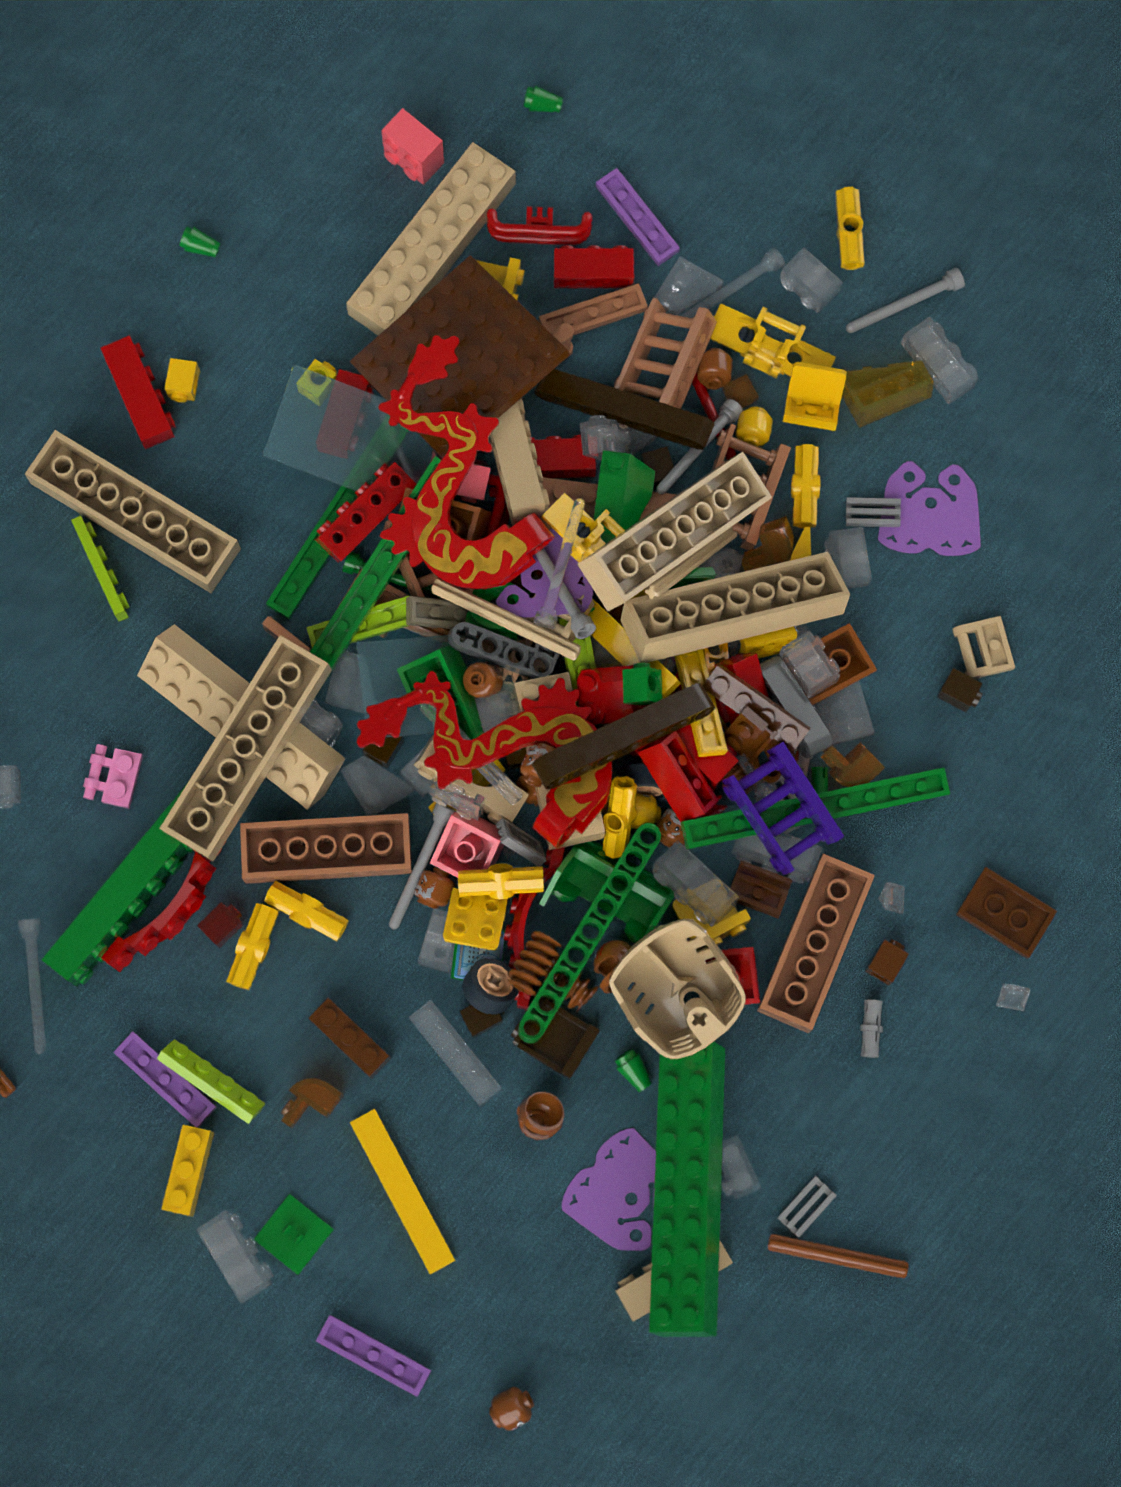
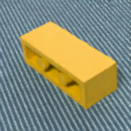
(187, 1170)

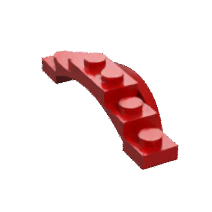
(520, 907)
(169, 922)

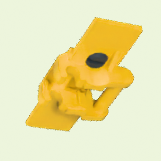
(761, 351)
(589, 531)

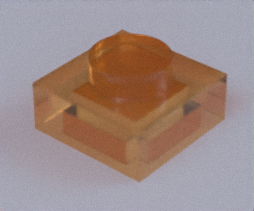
(741, 391)

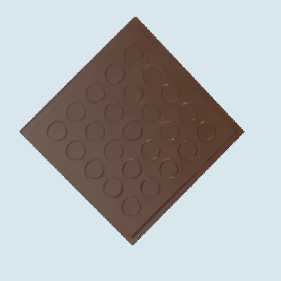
(498, 354)

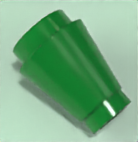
(542, 100)
(198, 242)
(633, 1069)

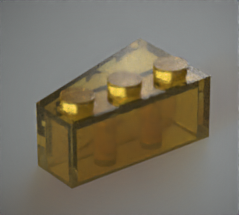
(885, 390)

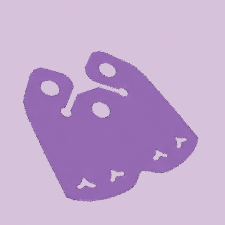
(934, 526)
(528, 606)
(609, 1183)

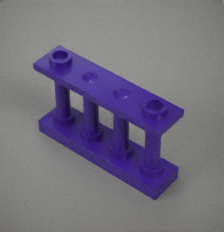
(810, 807)

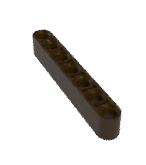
(626, 408)
(623, 736)

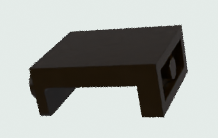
(562, 1043)

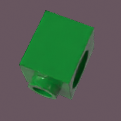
(642, 685)

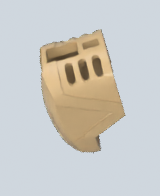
(665, 970)

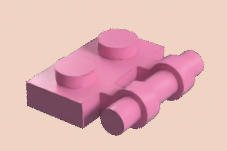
(121, 778)

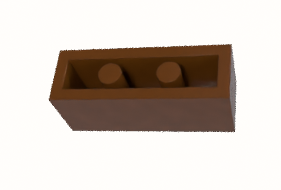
(349, 1038)

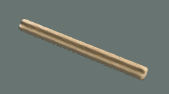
(688, 565)
(506, 619)

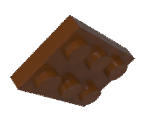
(1006, 913)

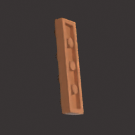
(597, 311)

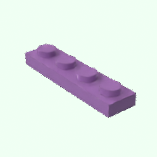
(637, 217)
(165, 1081)
(373, 1355)

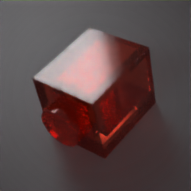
(221, 924)

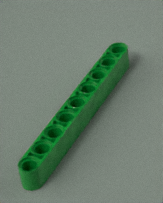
(592, 918)

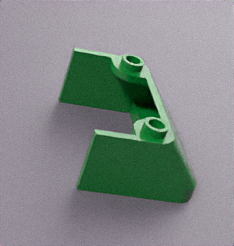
(584, 875)

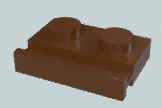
(749, 734)
(760, 889)

